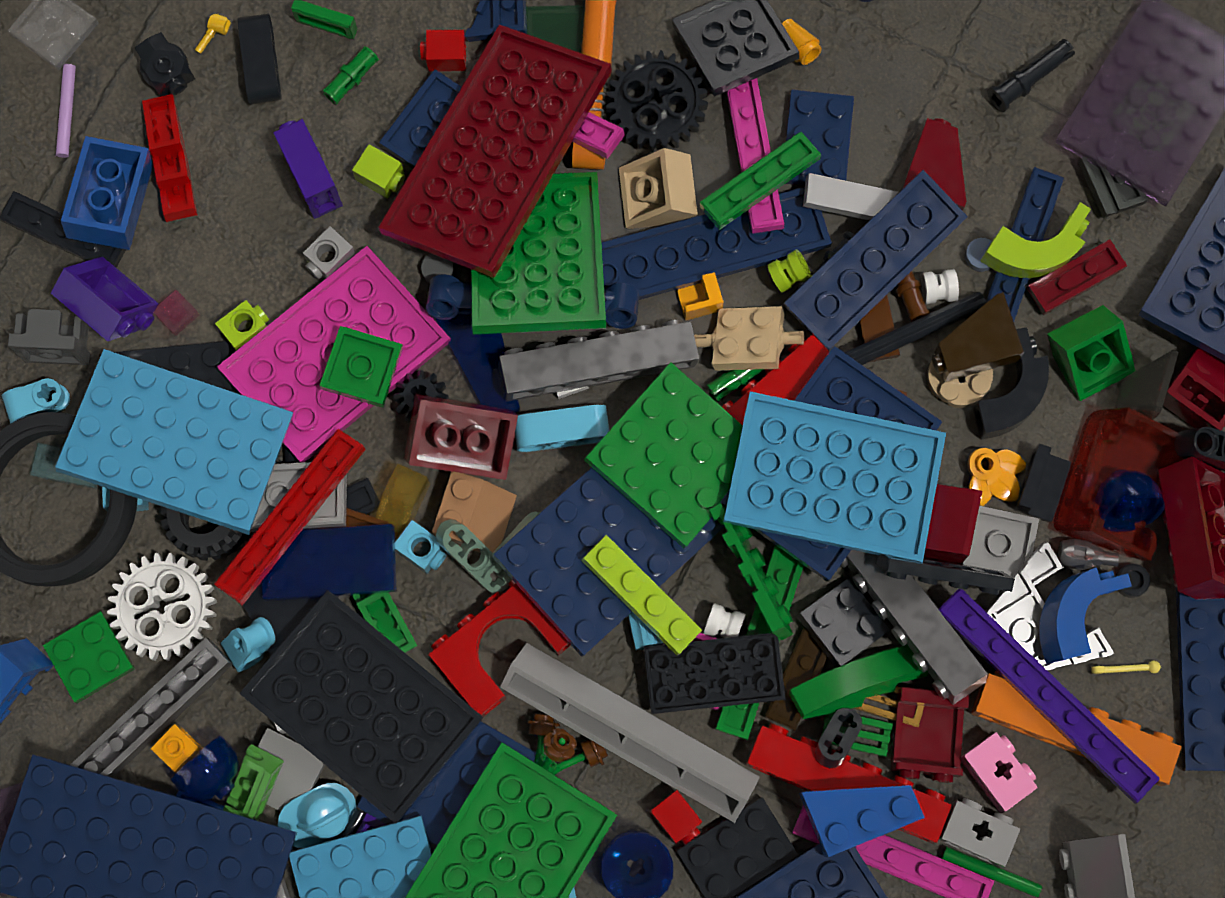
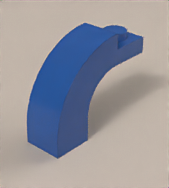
(1064, 613)

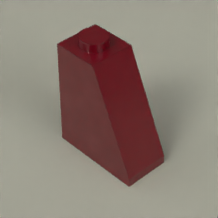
(940, 158)

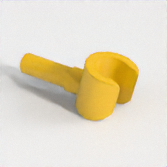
(216, 23)

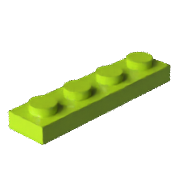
(641, 595)

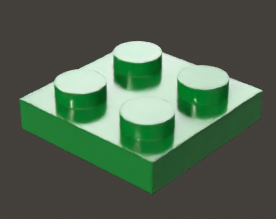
(361, 366)
(88, 657)

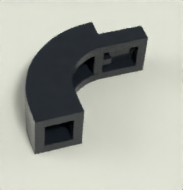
(1008, 412)

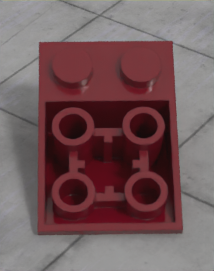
(1199, 391)

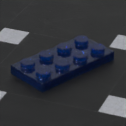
(335, 560)

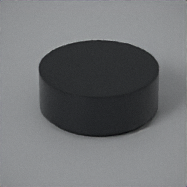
(1139, 580)

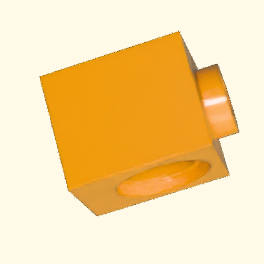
(176, 747)

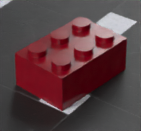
(460, 437)

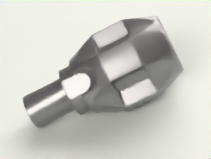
(1084, 555)

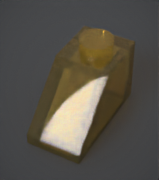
(402, 498)

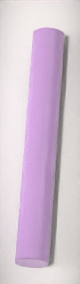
(65, 110)

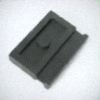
(1109, 191)

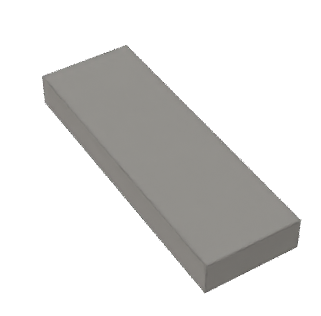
(845, 197)

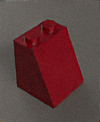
(952, 523)

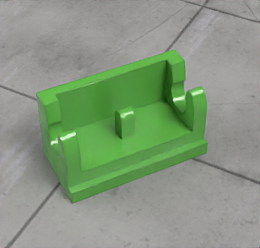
(254, 783)

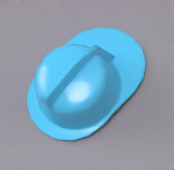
(318, 814)

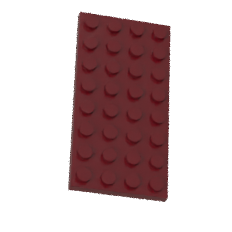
(495, 150)

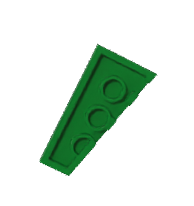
(751, 568)

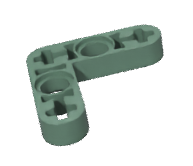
(486, 564)

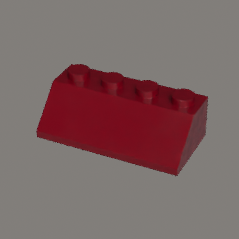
(1195, 526)

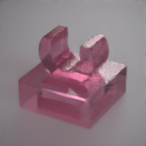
(176, 312)

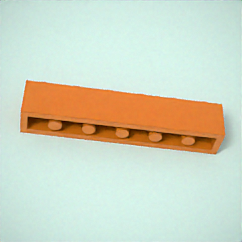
(1007, 707)

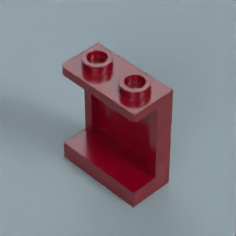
(936, 743)

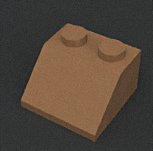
(478, 506)

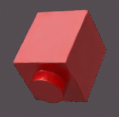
(444, 50)
(677, 818)

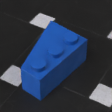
(18, 666)

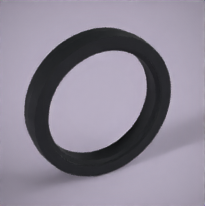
(104, 546)

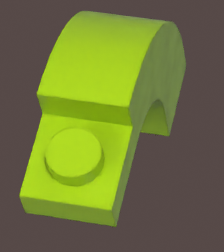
(1033, 259)

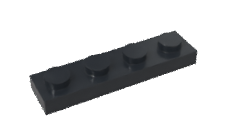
(957, 575)

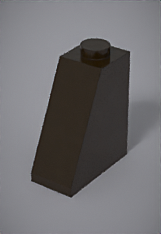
(979, 343)

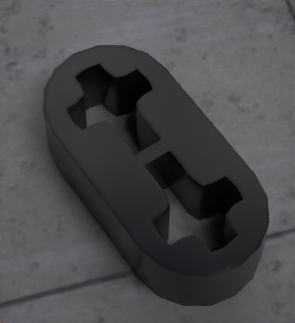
(844, 741)

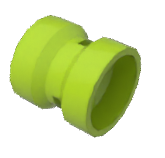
(789, 270)

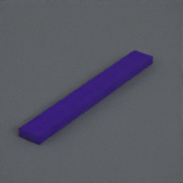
(1048, 696)

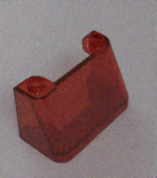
(1111, 443)

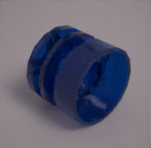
(656, 862)

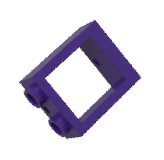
(308, 168)
(105, 298)

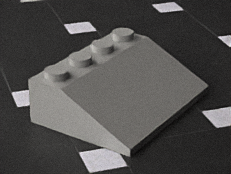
(1097, 868)

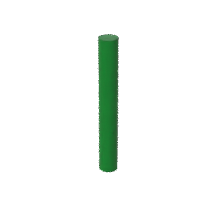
(992, 872)

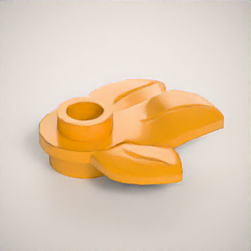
(999, 477)

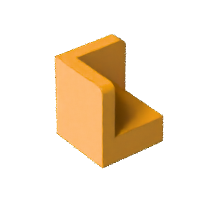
(701, 298)

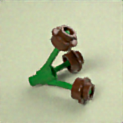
(560, 746)

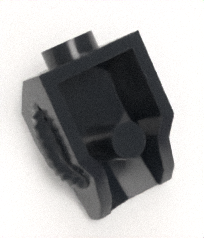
(164, 65)

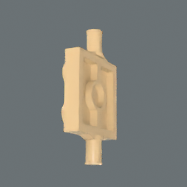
(748, 338)

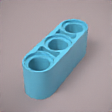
(561, 428)

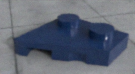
(495, 12)

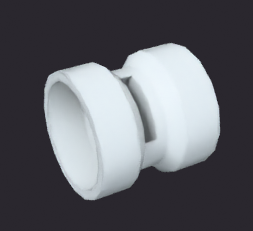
(940, 286)
(723, 623)

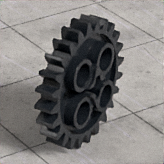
(644, 77)

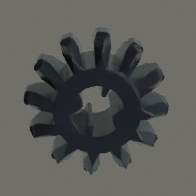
(415, 386)

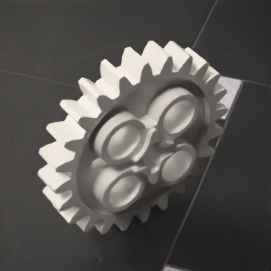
(153, 579)

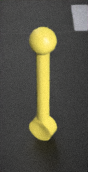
(1152, 666)

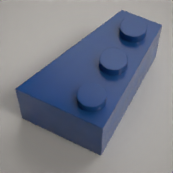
(858, 815)

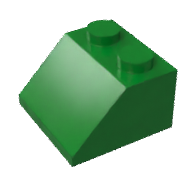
(1092, 352)

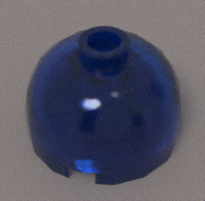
(1128, 499)
(209, 772)

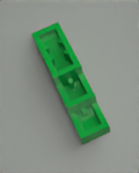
(384, 616)
(854, 682)

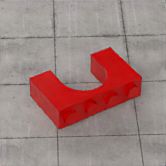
(459, 653)

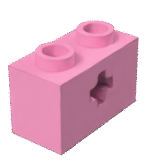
(1001, 791)

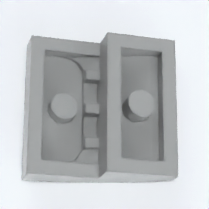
(298, 770)

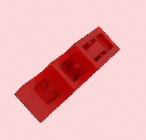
(169, 157)

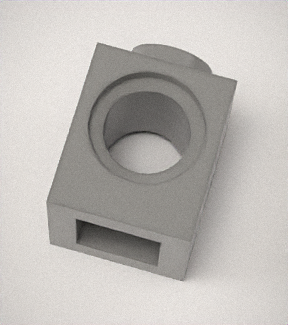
(327, 242)

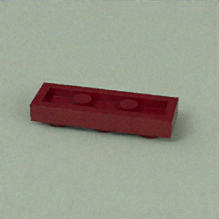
(1076, 277)

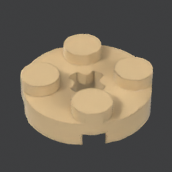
(956, 393)

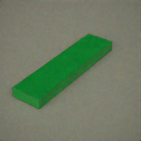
(760, 180)

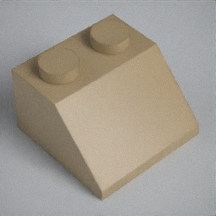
(658, 189)

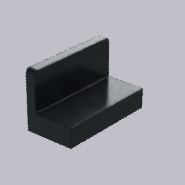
(1042, 484)

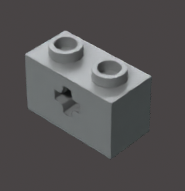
(993, 847)

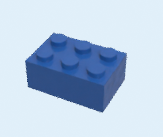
(107, 193)

